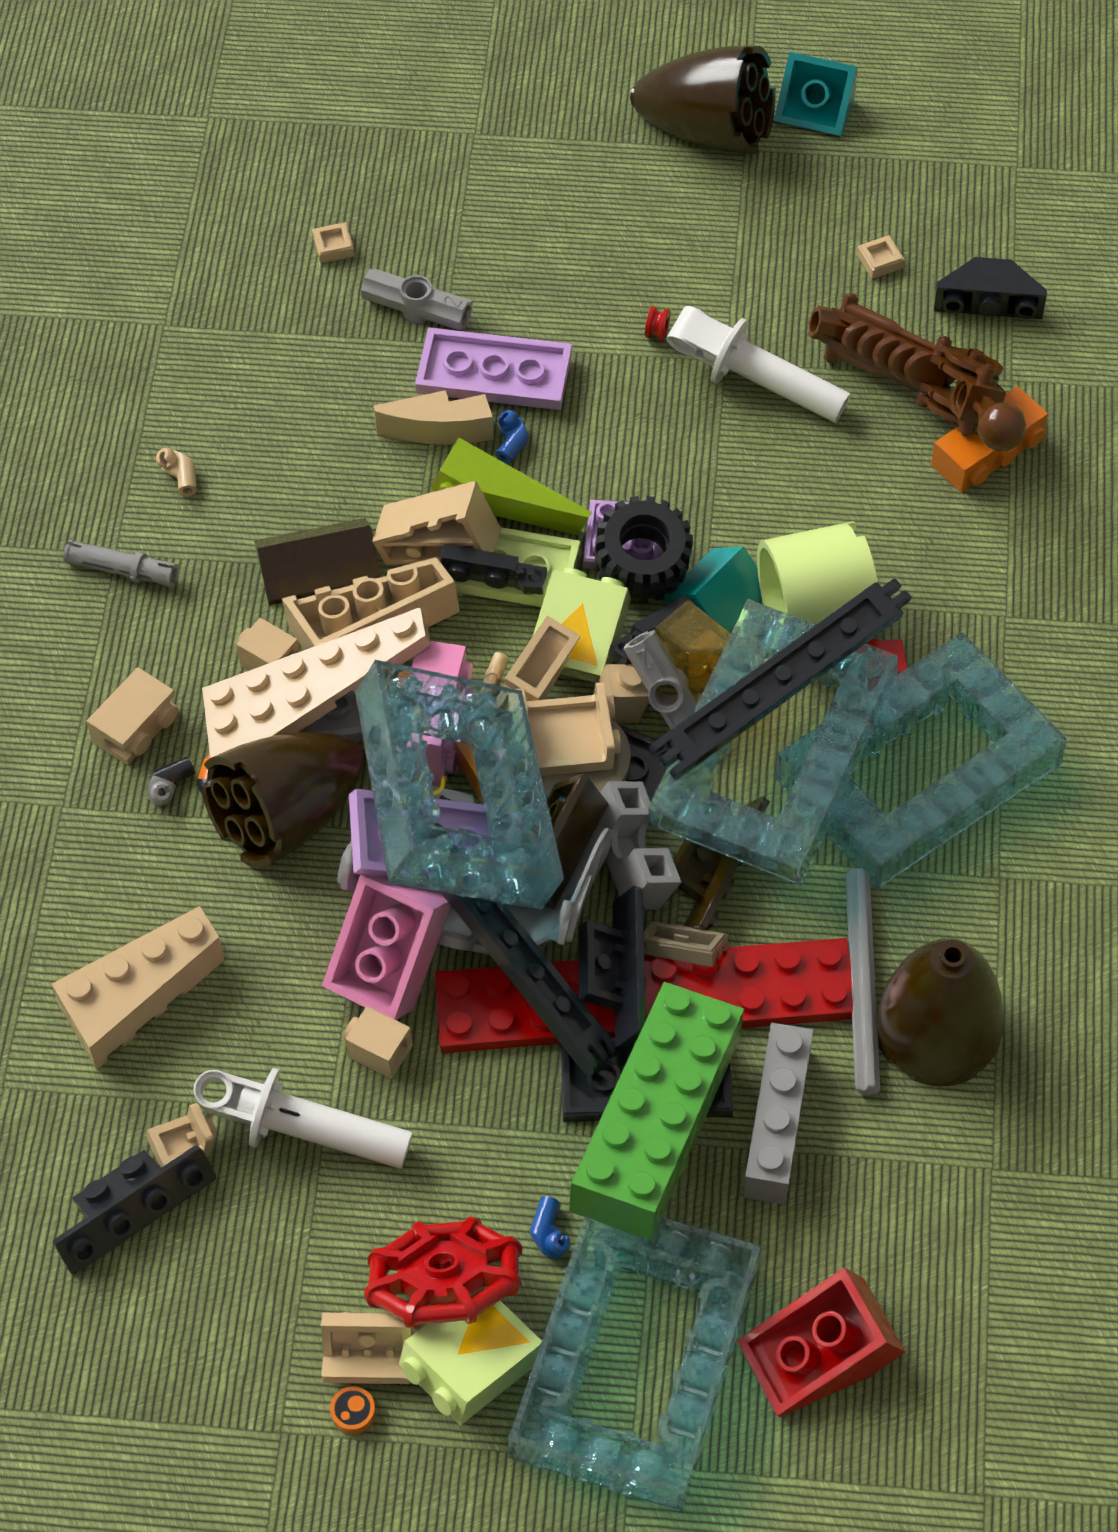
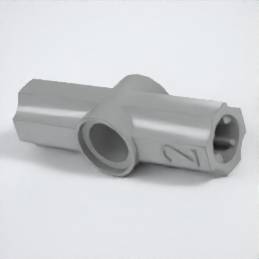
(417, 299)
(656, 669)

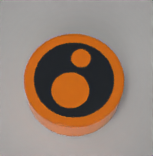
(352, 1410)

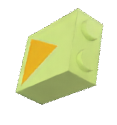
(590, 609)
(470, 1363)

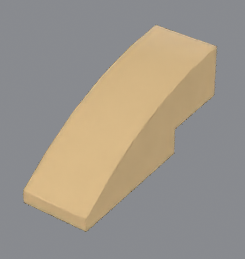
(435, 419)
(542, 660)

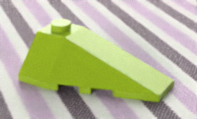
(509, 490)

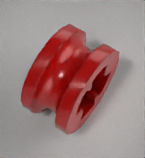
(657, 323)

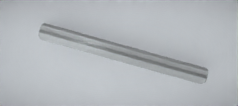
(863, 982)

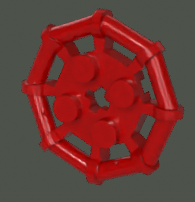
(443, 1272)

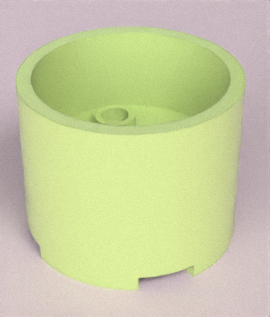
(814, 571)

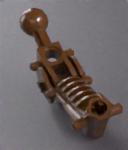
(928, 368)

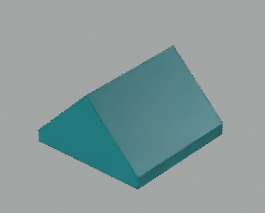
(816, 94)
(721, 584)

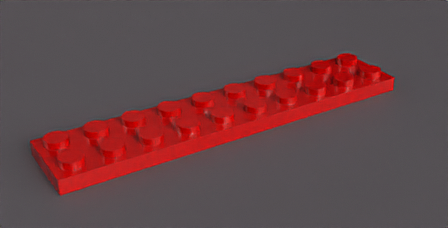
(769, 981)

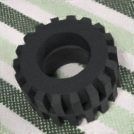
(650, 522)

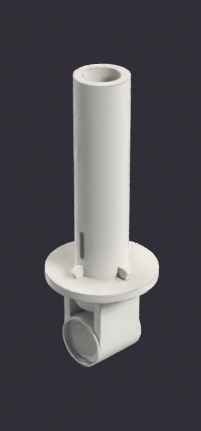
(728, 350)
(268, 1108)

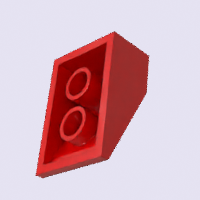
(821, 1343)

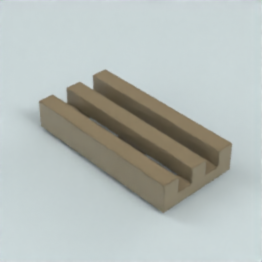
(684, 943)

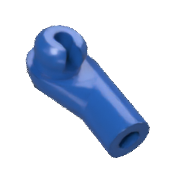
(514, 435)
(544, 1231)

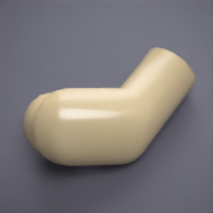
(181, 468)

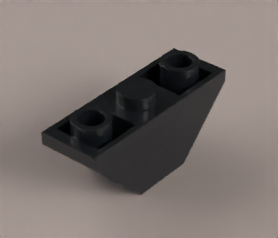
(991, 289)

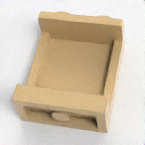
(574, 733)

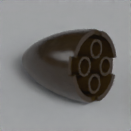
(711, 98)
(280, 790)
(941, 1014)

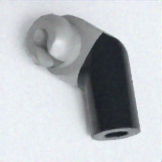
(165, 780)

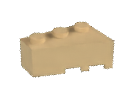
(420, 525)

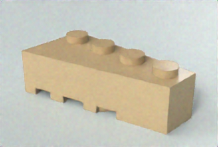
(371, 601)
(137, 982)

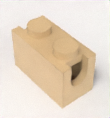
(132, 716)

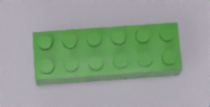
(656, 1111)

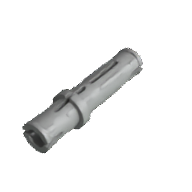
(135, 566)

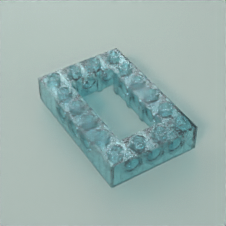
(1021, 753)
(790, 842)
(521, 855)
(680, 1255)

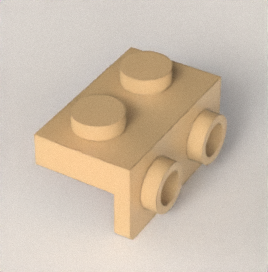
(363, 1348)

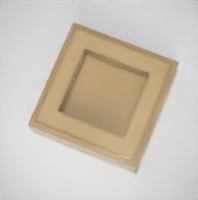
(333, 242)
(880, 257)

